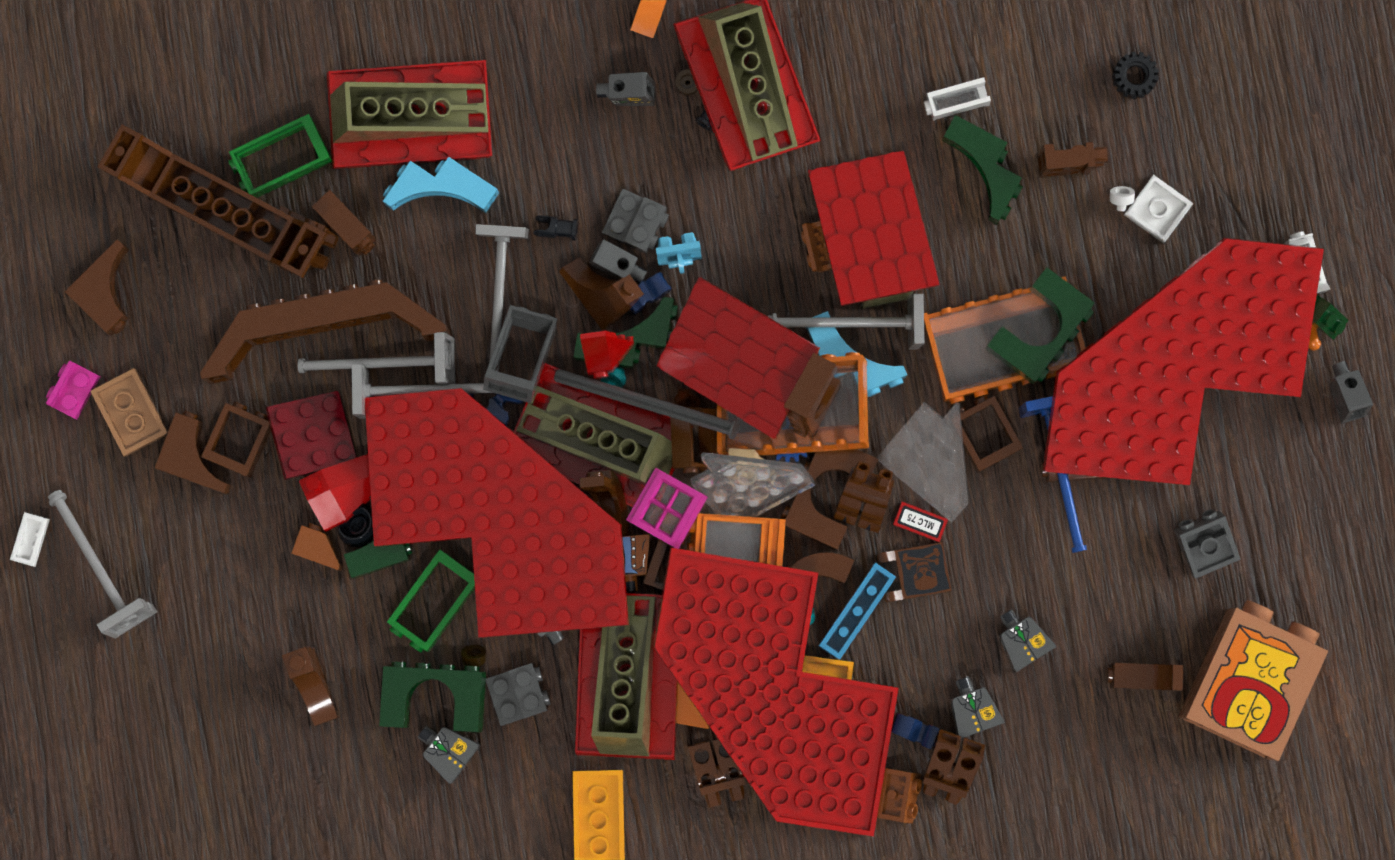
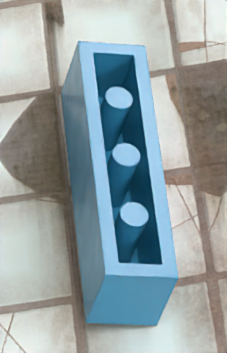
(857, 611)

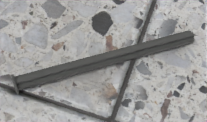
(648, 403)

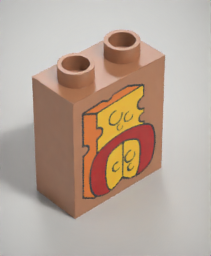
(1254, 680)

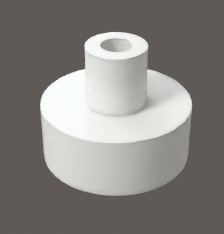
(1122, 197)

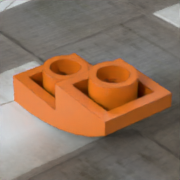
(648, 17)

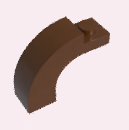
(608, 494)
(827, 565)

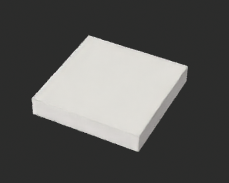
(1158, 209)

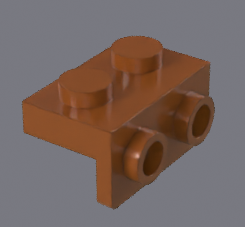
(817, 251)

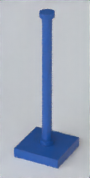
(1043, 407)

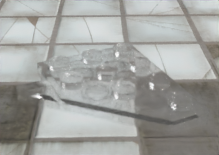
(931, 459)
(749, 484)

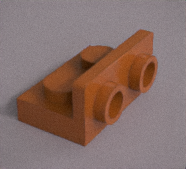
(899, 796)

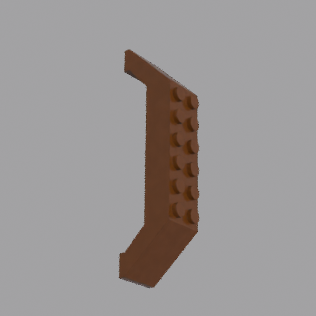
(212, 202)
(313, 316)

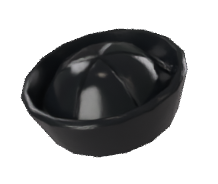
(358, 528)

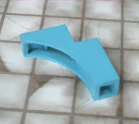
(450, 181)
(877, 374)

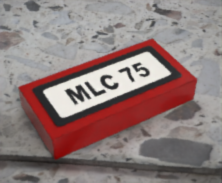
(920, 522)

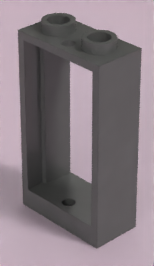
(510, 385)

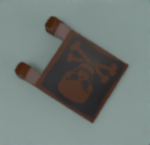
(920, 571)

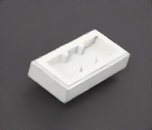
(29, 539)

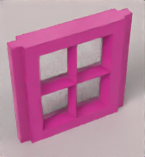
(667, 508)

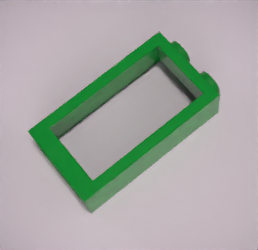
(305, 122)
(399, 630)

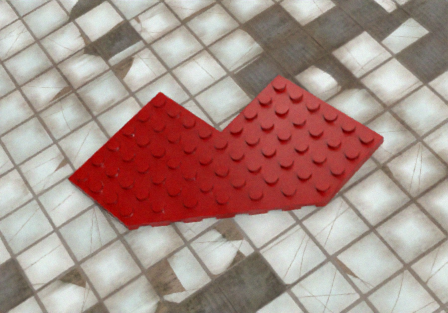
(1222, 324)
(538, 542)
(738, 651)

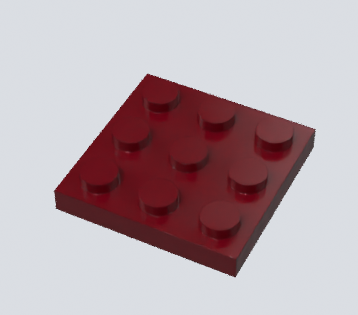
(310, 434)

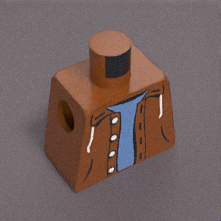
(635, 559)

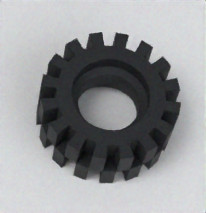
(1142, 62)

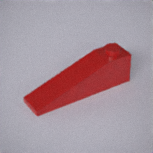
(604, 351)
(338, 491)

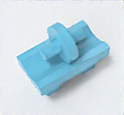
(679, 254)

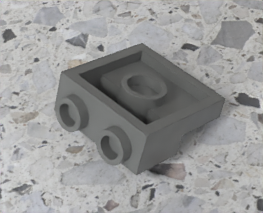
(636, 221)
(1207, 543)
(518, 694)

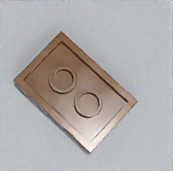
(129, 412)

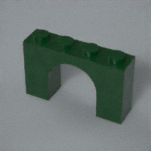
(1070, 308)
(400, 683)

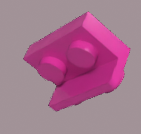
(72, 389)

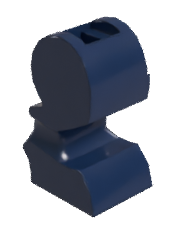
(653, 289)
(496, 407)
(915, 731)

